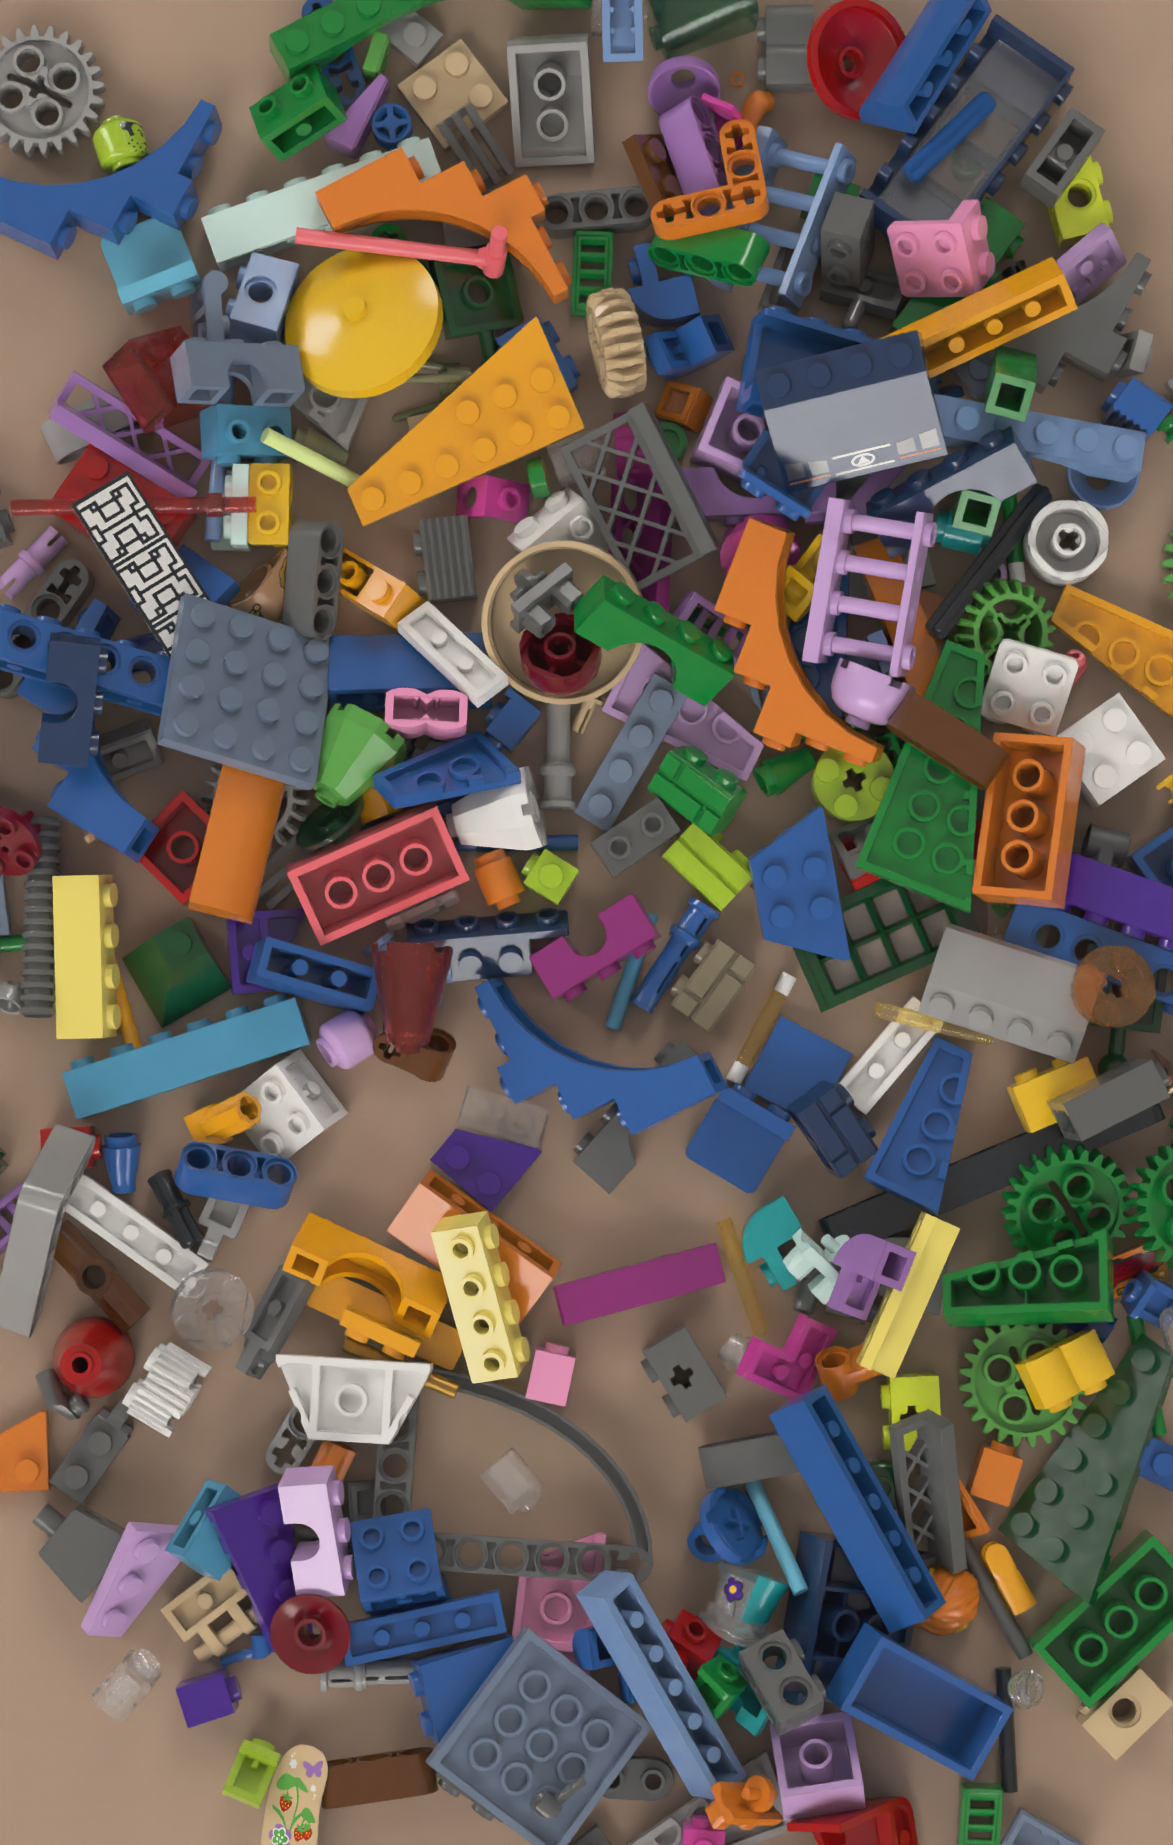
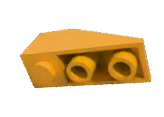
(376, 590)

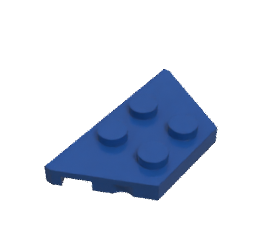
(799, 889)

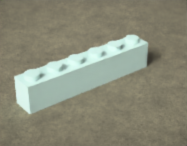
(270, 220)

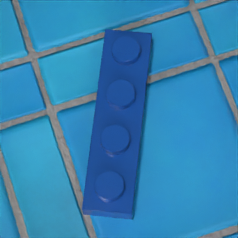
(425, 1627)

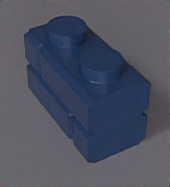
(833, 1128)

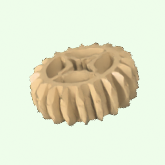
(616, 343)

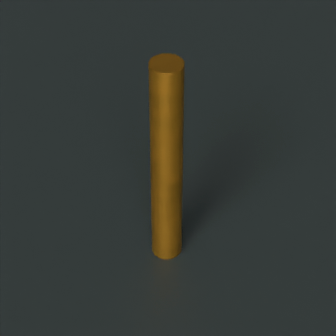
(434, 1382)

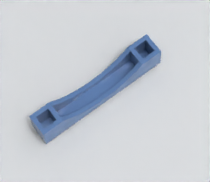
(1077, 444)

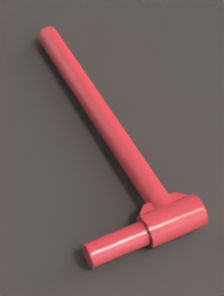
(489, 258)

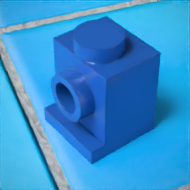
(510, 722)

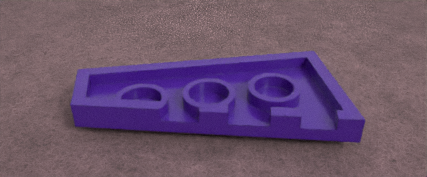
(259, 1548)

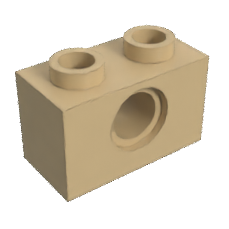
(1120, 1733)

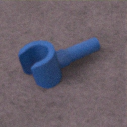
(259, 1650)

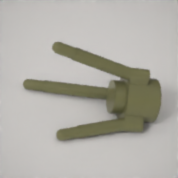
(449, 377)

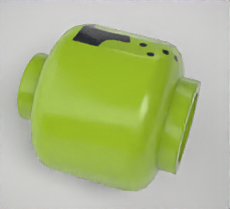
(120, 144)

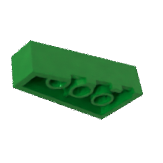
(1036, 1287)

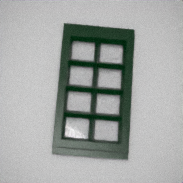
(887, 937)

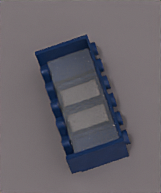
(1025, 85)

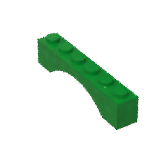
(333, 30)

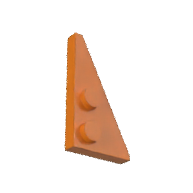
(26, 1455)

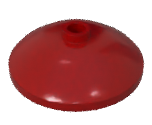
(864, 39)

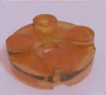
(1136, 989)

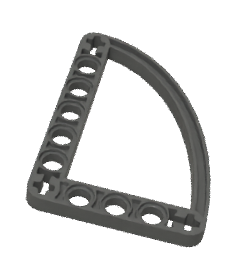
(531, 1548)

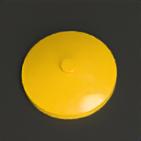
(364, 322)

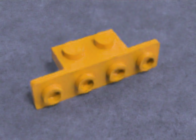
(370, 1316)

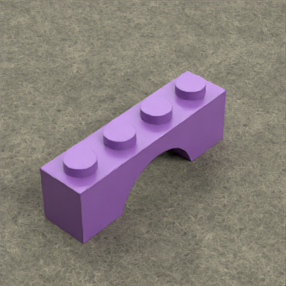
(725, 506)

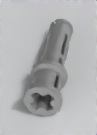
(558, 769)
(370, 1673)

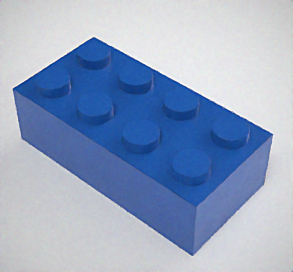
(918, 1701)

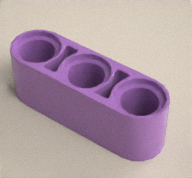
(694, 148)

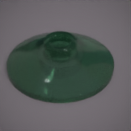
(329, 825)

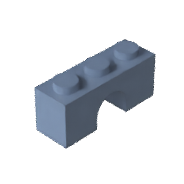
(267, 369)

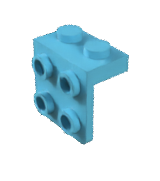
(151, 266)

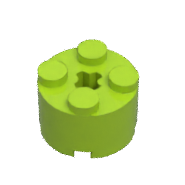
(845, 803)

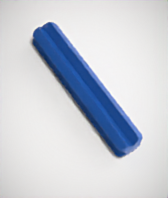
(949, 137)

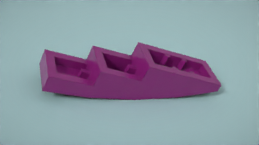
(639, 1284)

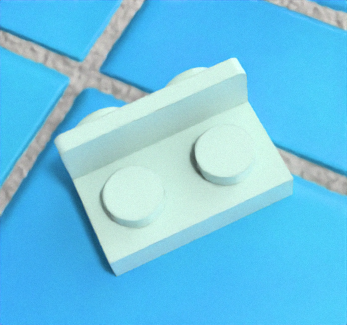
(235, 525)

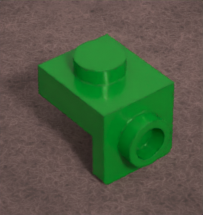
(719, 1685)

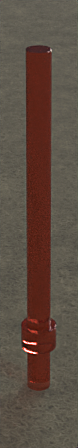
(213, 504)

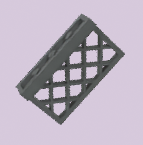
(671, 481)

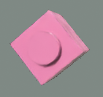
(551, 1374)

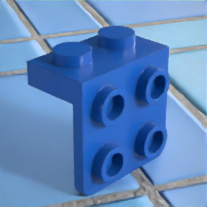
(763, 475)
(739, 1138)

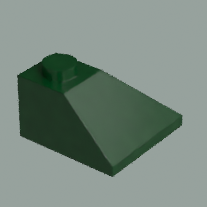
(176, 971)

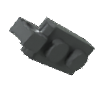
(273, 1321)
(93, 1453)

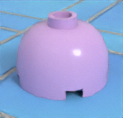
(866, 694)

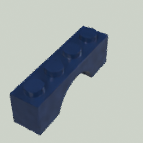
(993, 466)

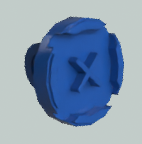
(731, 1528)

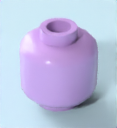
(347, 1039)

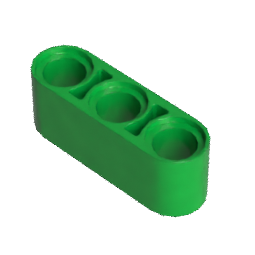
(719, 255)

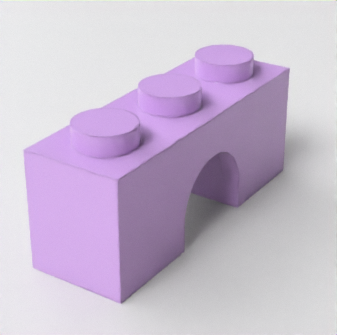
(315, 1499)

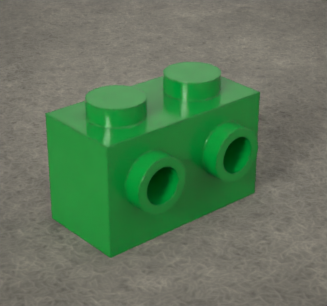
(298, 113)

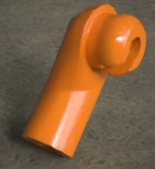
(756, 106)

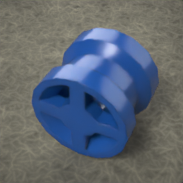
(391, 117)

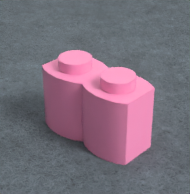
(436, 714)

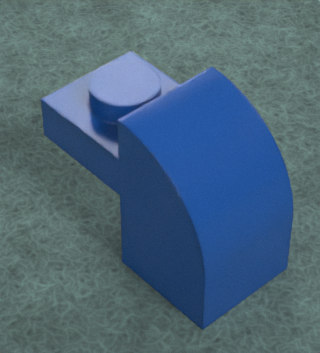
(662, 302)
(688, 347)

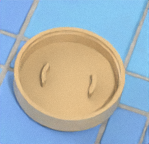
(502, 641)

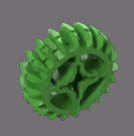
(1026, 617)

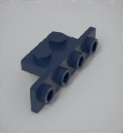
(490, 944)

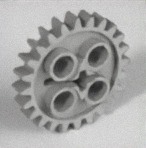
(56, 61)

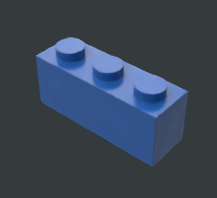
(312, 975)

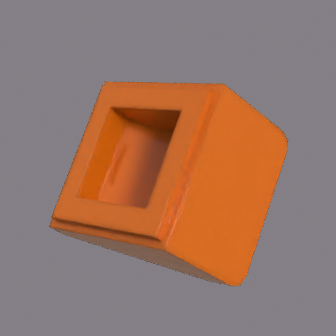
(684, 405)

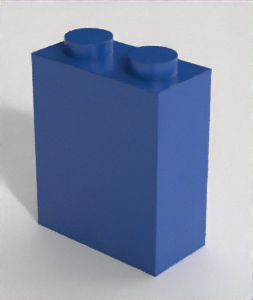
(451, 1678)

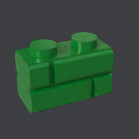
(698, 789)

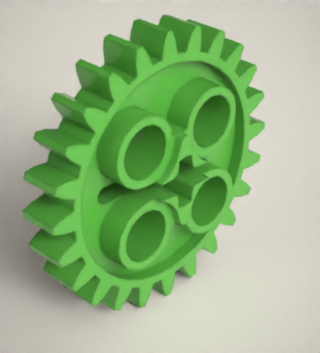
(990, 1394)

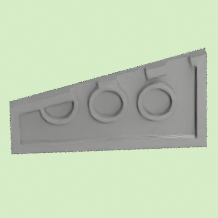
(669, 1829)

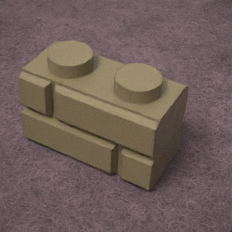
(712, 985)

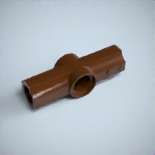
(115, 1295)

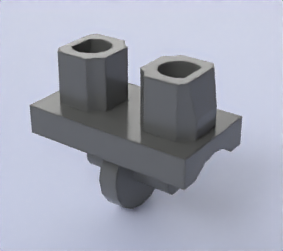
(538, 594)

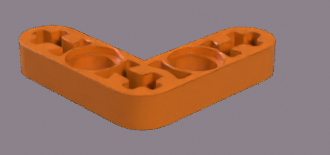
(737, 191)

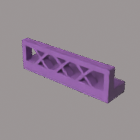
(120, 449)

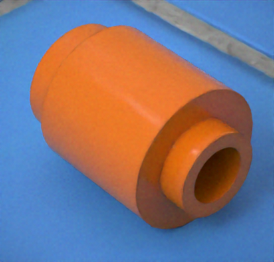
(498, 879)

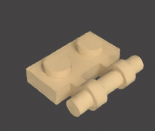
(203, 1603)

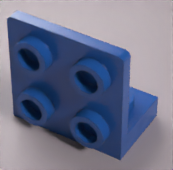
(397, 1561)

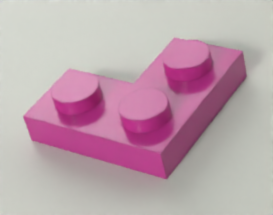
(789, 1369)

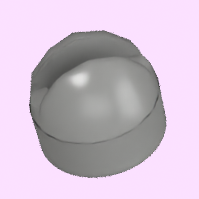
(10, 997)

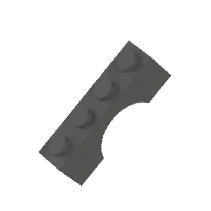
(608, 1154)

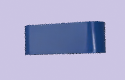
(218, 1172)

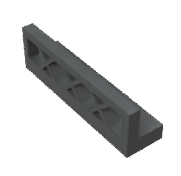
(936, 1486)

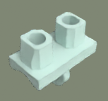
(810, 1255)

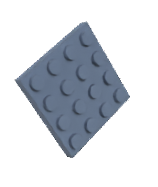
(245, 693)
(534, 1730)

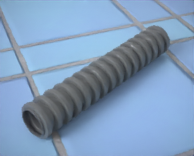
(39, 925)

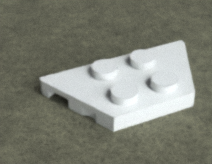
(352, 1395)

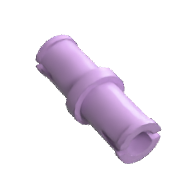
(32, 562)

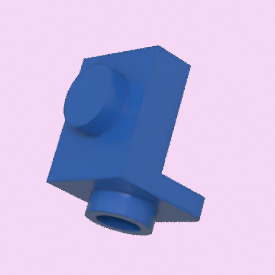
(1147, 1297)

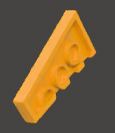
(1121, 641)

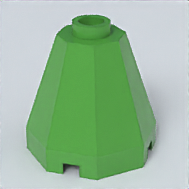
(352, 752)

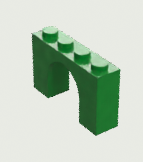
(1007, 395)

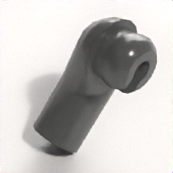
(59, 1401)

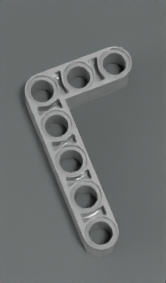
(38, 1226)

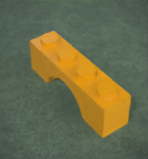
(330, 1252)

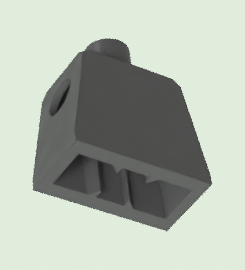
(78, 1546)

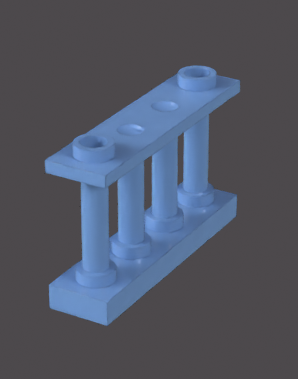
(837, 174)

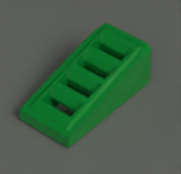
(590, 239)
(979, 1791)

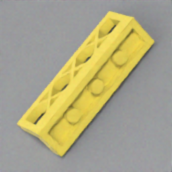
(903, 1310)

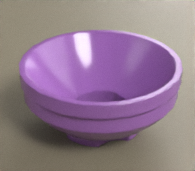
(666, 92)

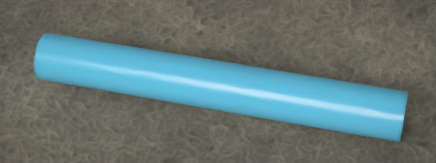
(776, 1537)

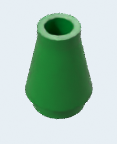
(782, 771)

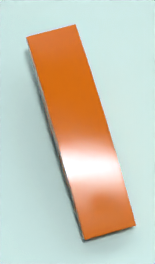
(891, 591)

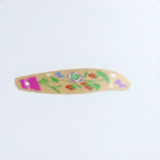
(295, 1798)

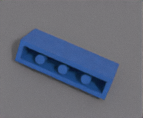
(924, 63)
(371, 665)

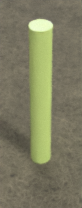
(308, 457)

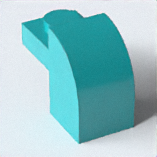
(764, 1232)

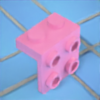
(943, 255)

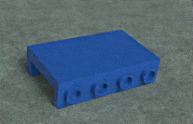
(781, 338)

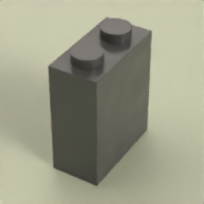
(1110, 1098)

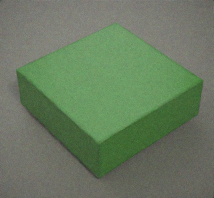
(377, 56)

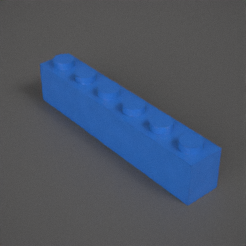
(857, 1509)

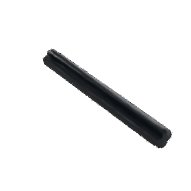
(988, 561)

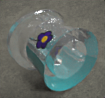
(743, 1603)

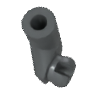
(806, 1300)

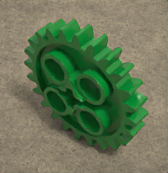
(1099, 1187)
(1154, 1205)

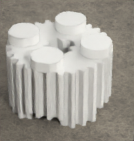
(167, 1388)

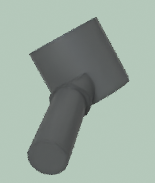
(548, 1806)

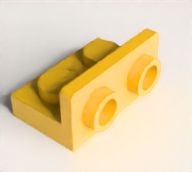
(274, 493)

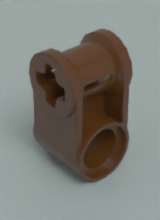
(429, 1064)

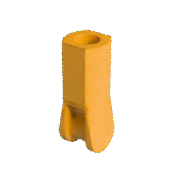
(1007, 1577)

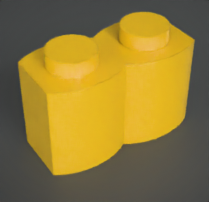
(1065, 1370)

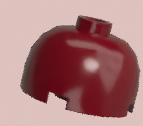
(561, 659)

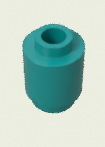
(957, 538)

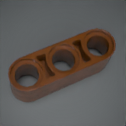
(947, 740)
(379, 1778)

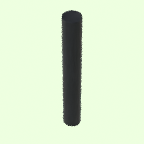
(1007, 1736)

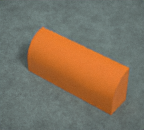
(236, 845)
(436, 1198)

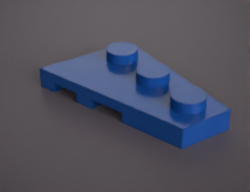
(448, 771)

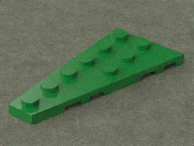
(929, 812)

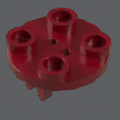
(18, 842)

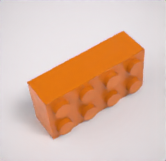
(1030, 821)

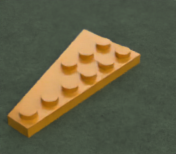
(491, 419)

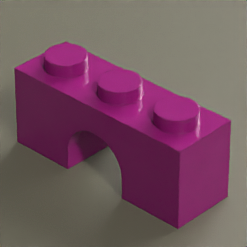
(627, 934)

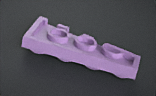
(704, 727)

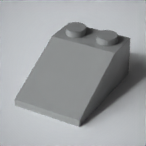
(551, 99)

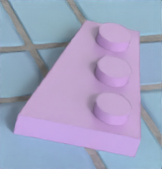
(131, 1578)

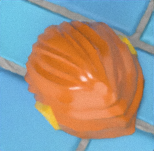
(961, 1604)

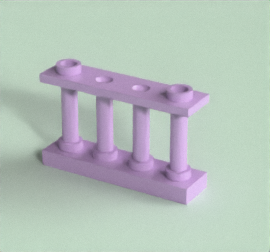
(837, 561)

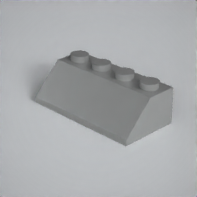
(1004, 993)

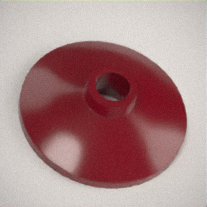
(298, 1646)

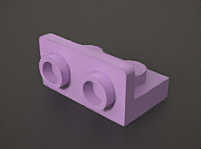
(1091, 261)

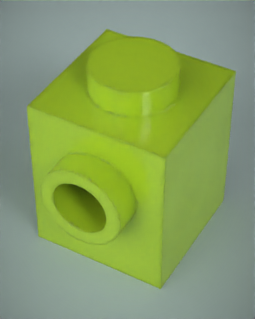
(549, 876)

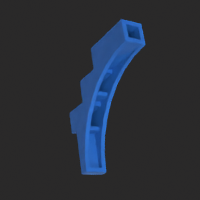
(108, 206)
(89, 794)
(584, 1085)

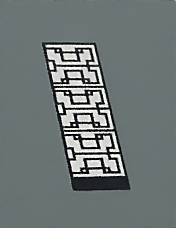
(139, 553)

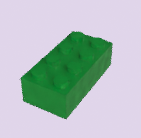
(1132, 1615)

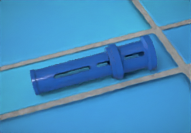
(683, 939)

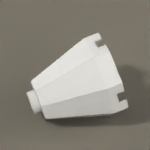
(501, 817)

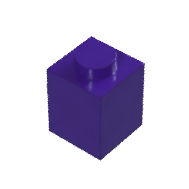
(208, 1696)

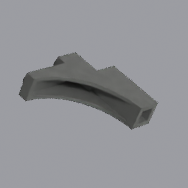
(1086, 334)

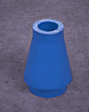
(121, 1160)

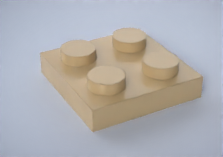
(447, 86)

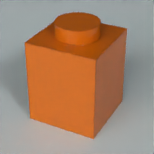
(994, 1473)

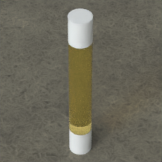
(761, 1028)

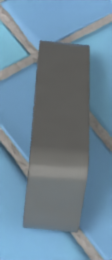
(46, 595)

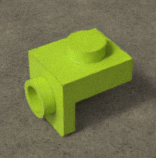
(252, 1772)

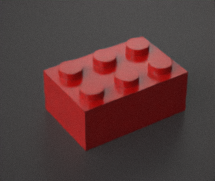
(98, 468)

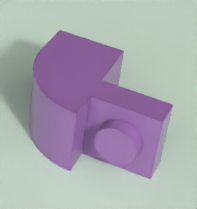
(866, 1265)

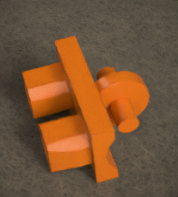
(743, 1804)

